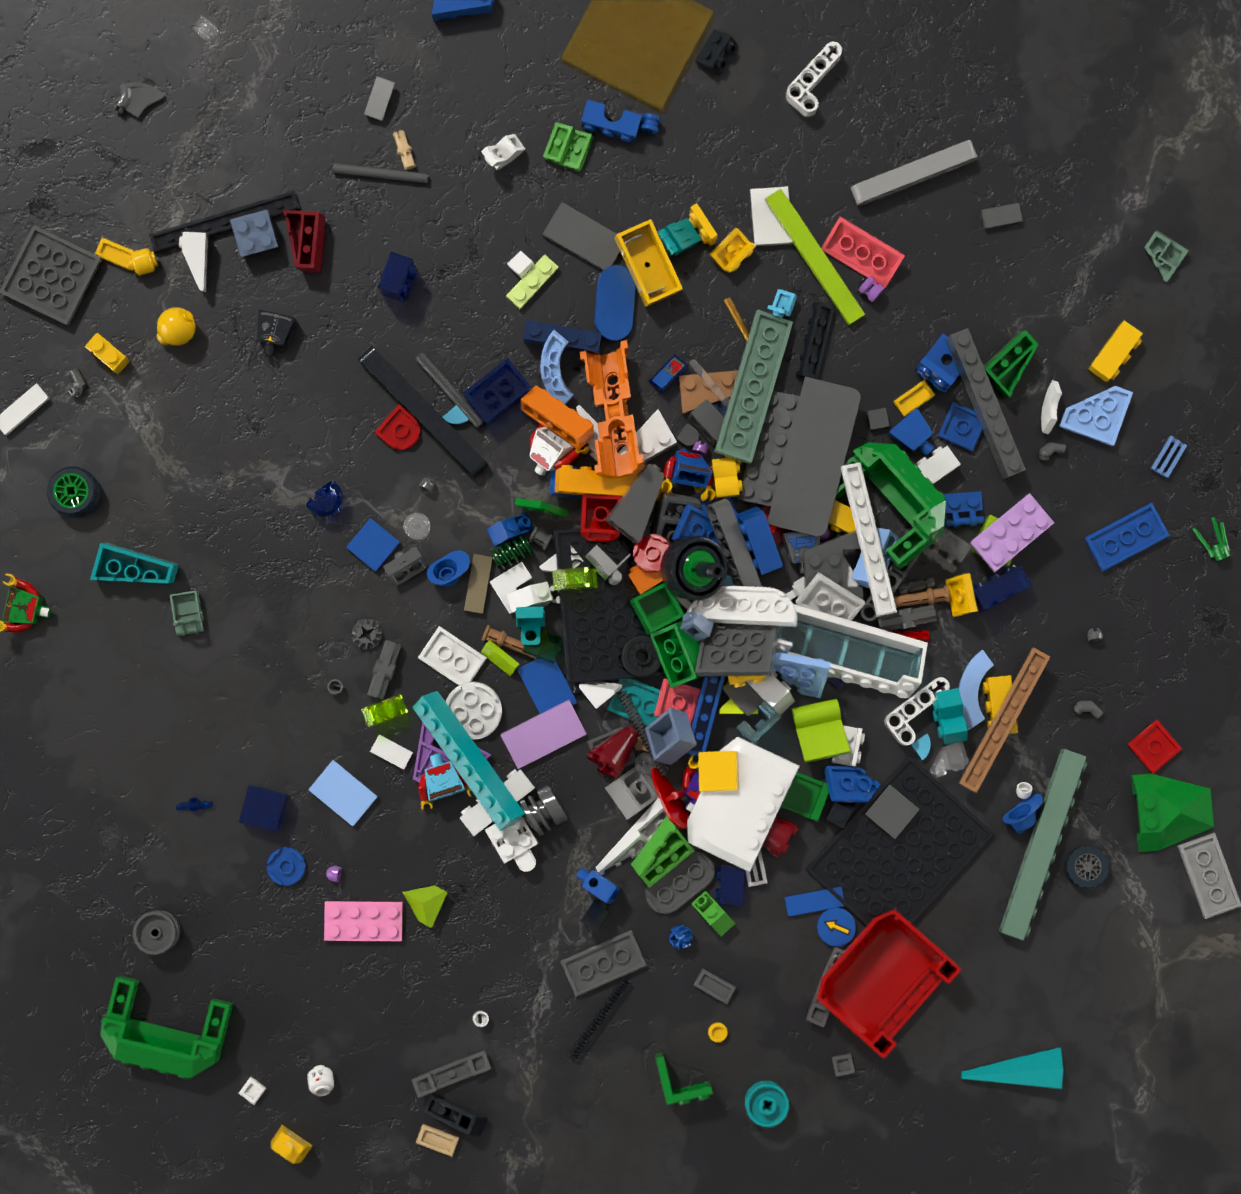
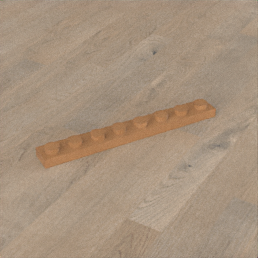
(1004, 720)

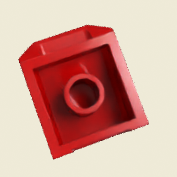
(593, 516)

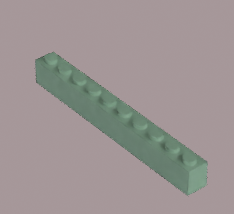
(1042, 844)

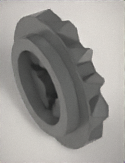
(365, 643)

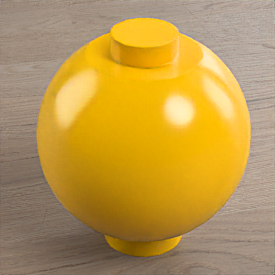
(175, 326)

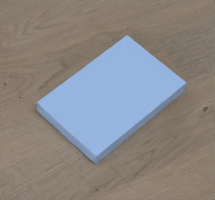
(343, 793)

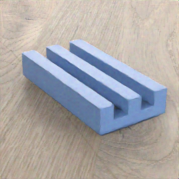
(1177, 443)

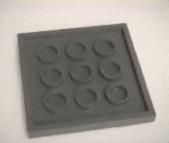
(50, 275)
(738, 650)

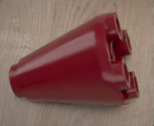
(614, 752)
(778, 836)

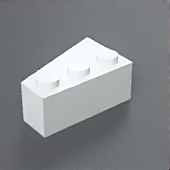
(653, 438)
(774, 692)

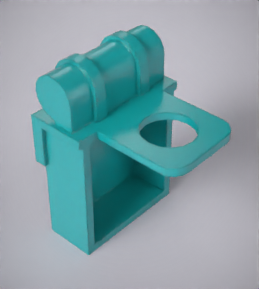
(679, 237)
(530, 620)

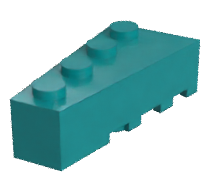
(123, 564)

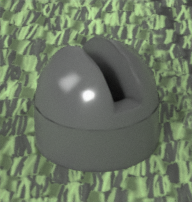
(427, 485)
(1094, 636)
(336, 684)

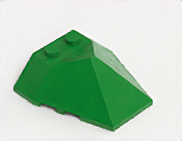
(1169, 811)

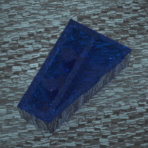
(1001, 587)

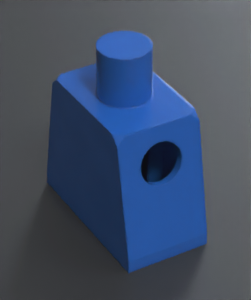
(913, 433)
(605, 890)

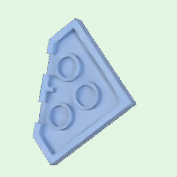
(1099, 415)
(805, 673)

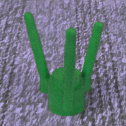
(1219, 550)

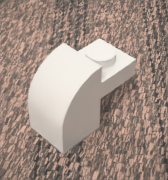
(503, 152)

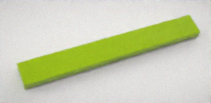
(814, 256)

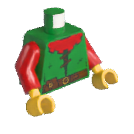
(22, 606)

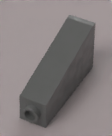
(636, 504)

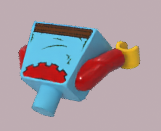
(440, 781)

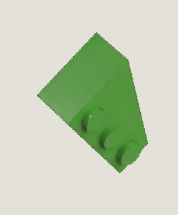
(661, 853)

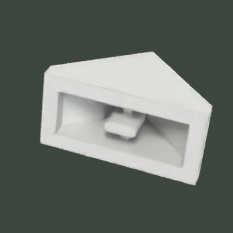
(599, 691)

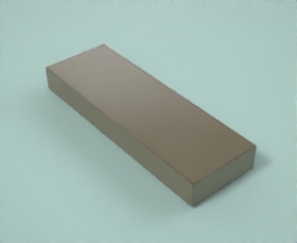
(478, 583)

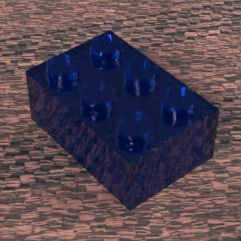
(497, 391)

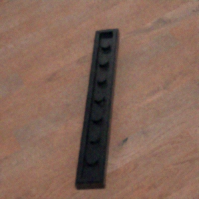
(220, 222)

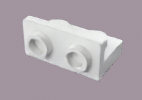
(855, 738)

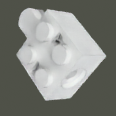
(514, 844)

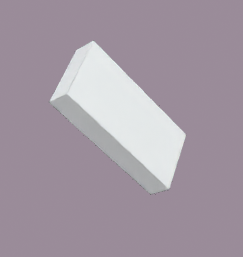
(391, 752)

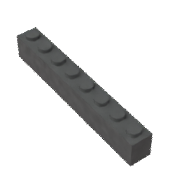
(985, 403)

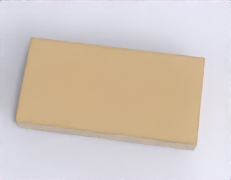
(437, 1140)

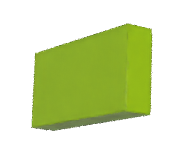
(499, 658)

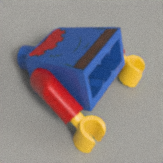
(689, 470)

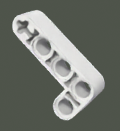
(816, 75)
(918, 707)

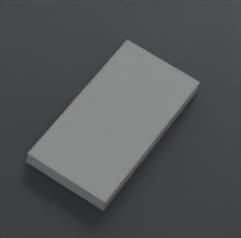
(1209, 875)

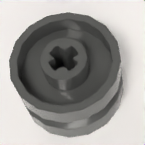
(168, 930)

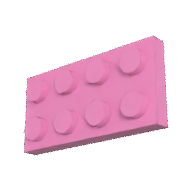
(363, 921)

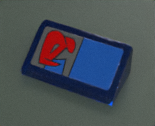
(668, 373)

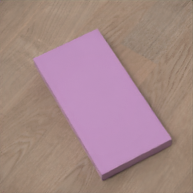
(543, 734)

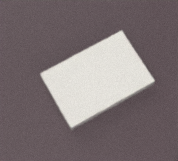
(765, 225)
(830, 598)
(452, 657)

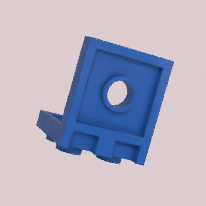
(934, 370)

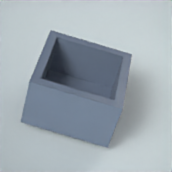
(254, 233)
(670, 736)

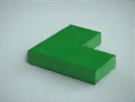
(536, 505)

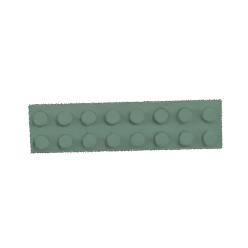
(753, 387)

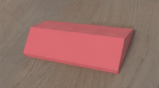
(862, 252)

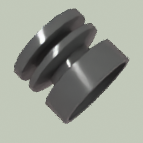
(543, 810)

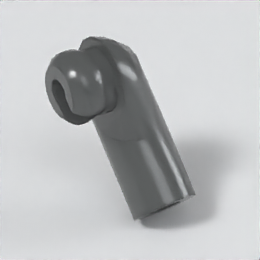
(79, 383)
(1049, 449)
(1088, 706)

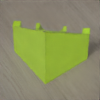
(426, 903)

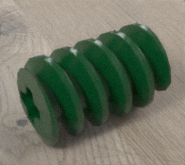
(511, 552)

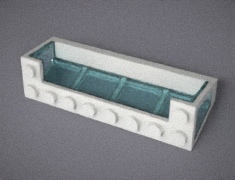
(856, 651)

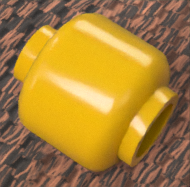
(143, 261)

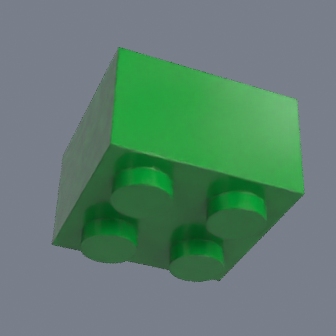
(656, 608)

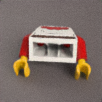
(551, 450)

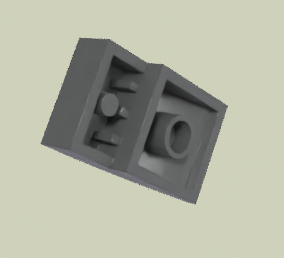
(669, 513)

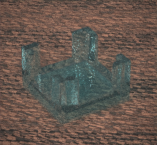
(762, 726)

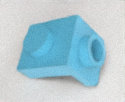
(783, 303)

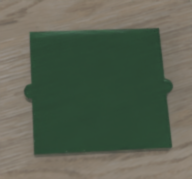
(548, 647)

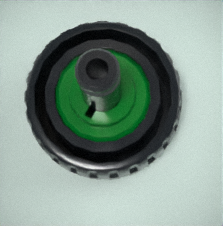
(693, 567)

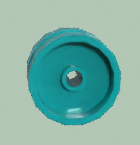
(766, 1115)

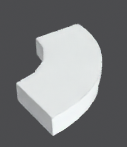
(1050, 406)

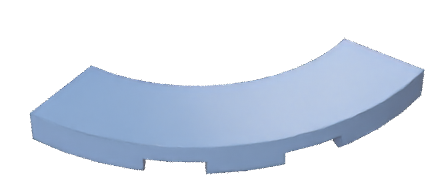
(551, 367)
(969, 688)

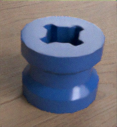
(650, 123)

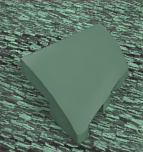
(1165, 254)

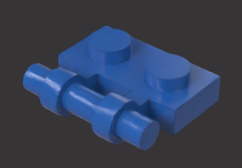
(962, 503)

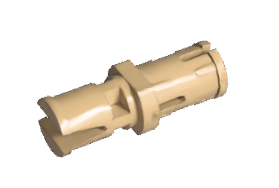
(404, 150)

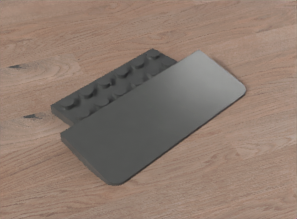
(802, 455)

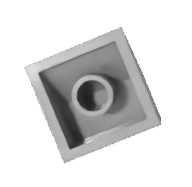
(632, 792)

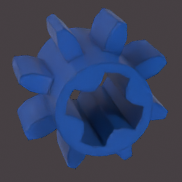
(681, 937)

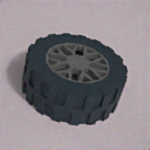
(1086, 866)

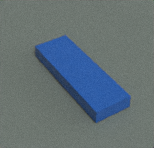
(812, 901)

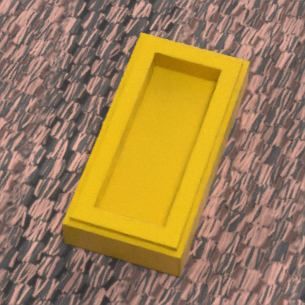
(114, 253)
(914, 398)

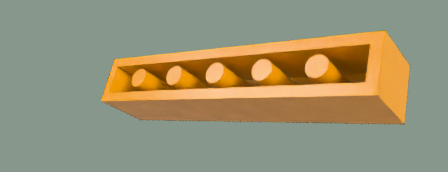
(587, 482)

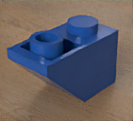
(510, 529)

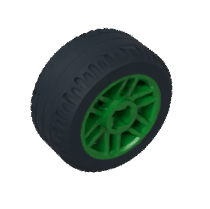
(61, 495)

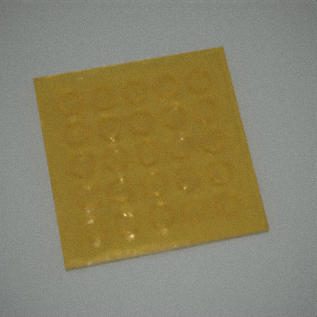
(638, 44)

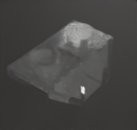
(949, 757)

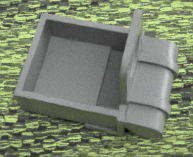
(605, 566)

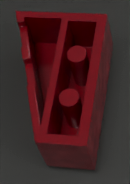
(306, 238)

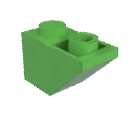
(713, 913)

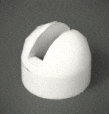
(1024, 790)
(484, 1019)

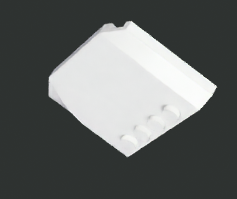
(738, 820)

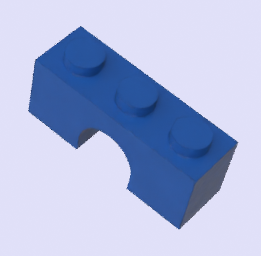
(625, 128)

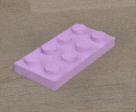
(1011, 532)

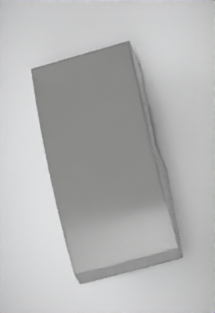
(379, 98)

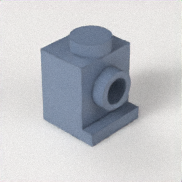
(696, 626)

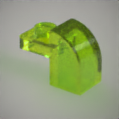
(574, 579)
(384, 711)

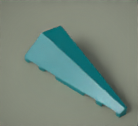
(1037, 1069)

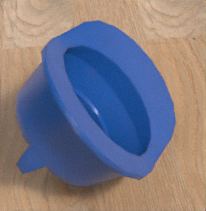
(449, 568)
(1024, 814)

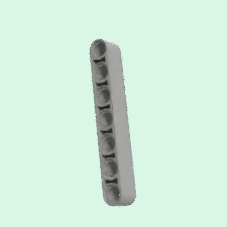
(914, 172)

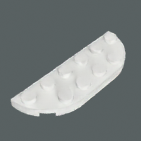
(747, 606)

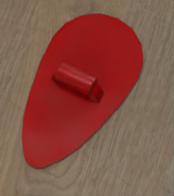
(670, 800)

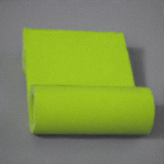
(820, 730)

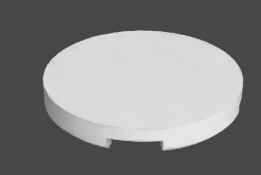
(476, 708)

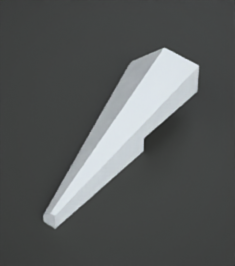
(635, 838)

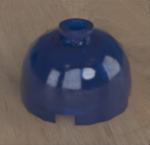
(327, 500)

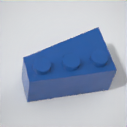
(454, 8)
(759, 540)

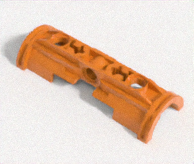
(599, 372)

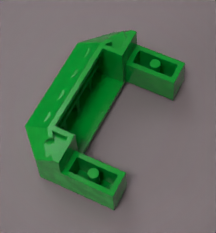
(908, 492)
(160, 1046)

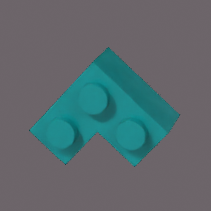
(949, 715)

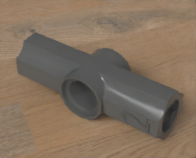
(907, 618)
(384, 669)

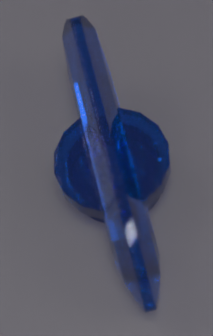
(194, 804)

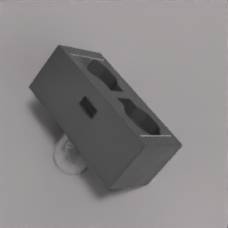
(405, 566)

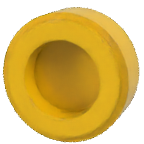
(717, 1032)

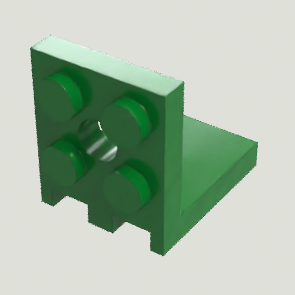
(683, 1094)

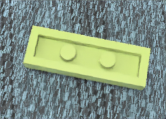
(532, 282)

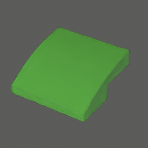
(568, 146)

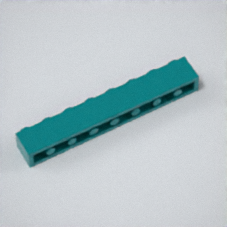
(468, 760)

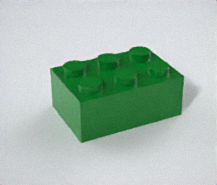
(676, 653)

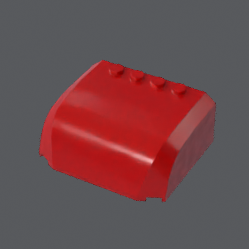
(884, 979)

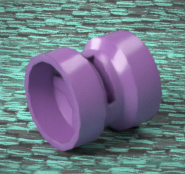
(874, 292)

